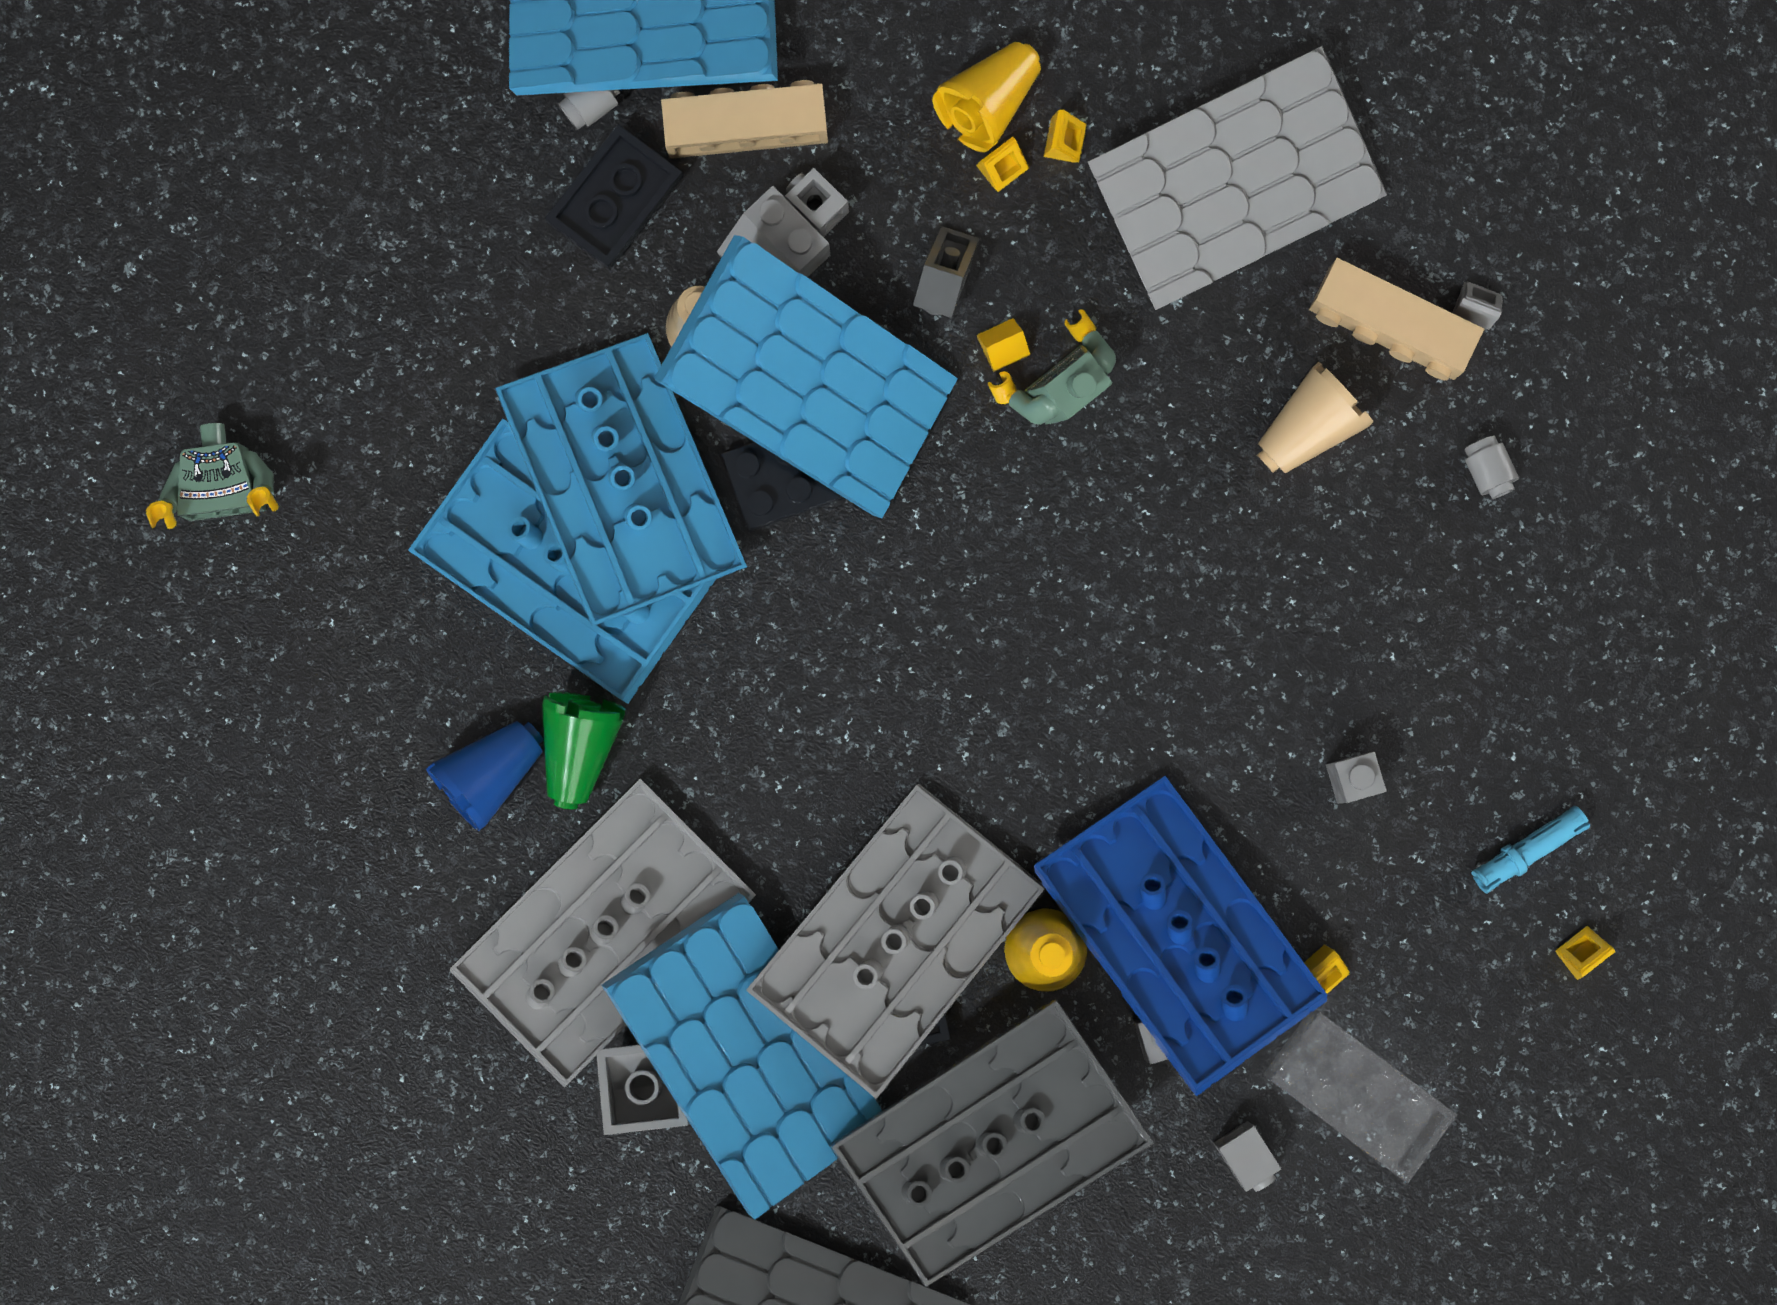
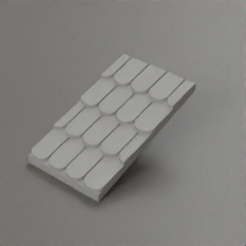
(1238, 178)
(586, 920)
(896, 940)

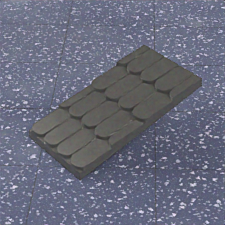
(991, 1143)
(765, 1266)

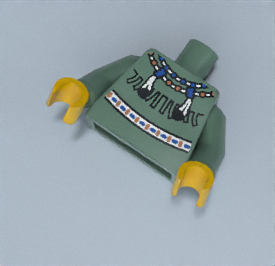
(1067, 384)
(214, 482)

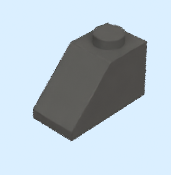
(945, 272)

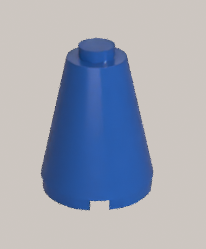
(487, 771)

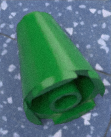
(577, 744)

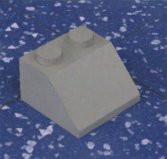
(781, 232)
(634, 1093)

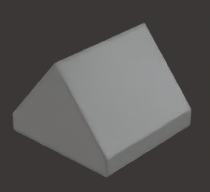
(1478, 305)

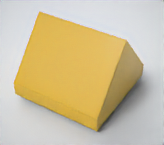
(1065, 137)
(1003, 164)
(1004, 344)
(1584, 952)
(1327, 967)

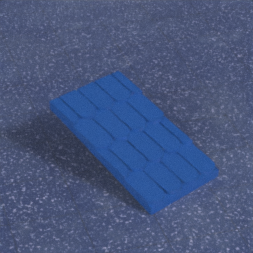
(1180, 935)

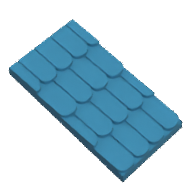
(639, 44)
(806, 376)
(620, 479)
(504, 553)
(735, 1069)

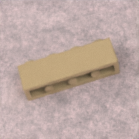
(744, 119)
(1395, 320)

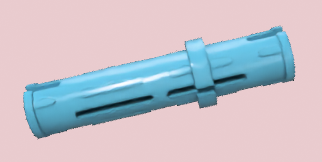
(1516, 858)

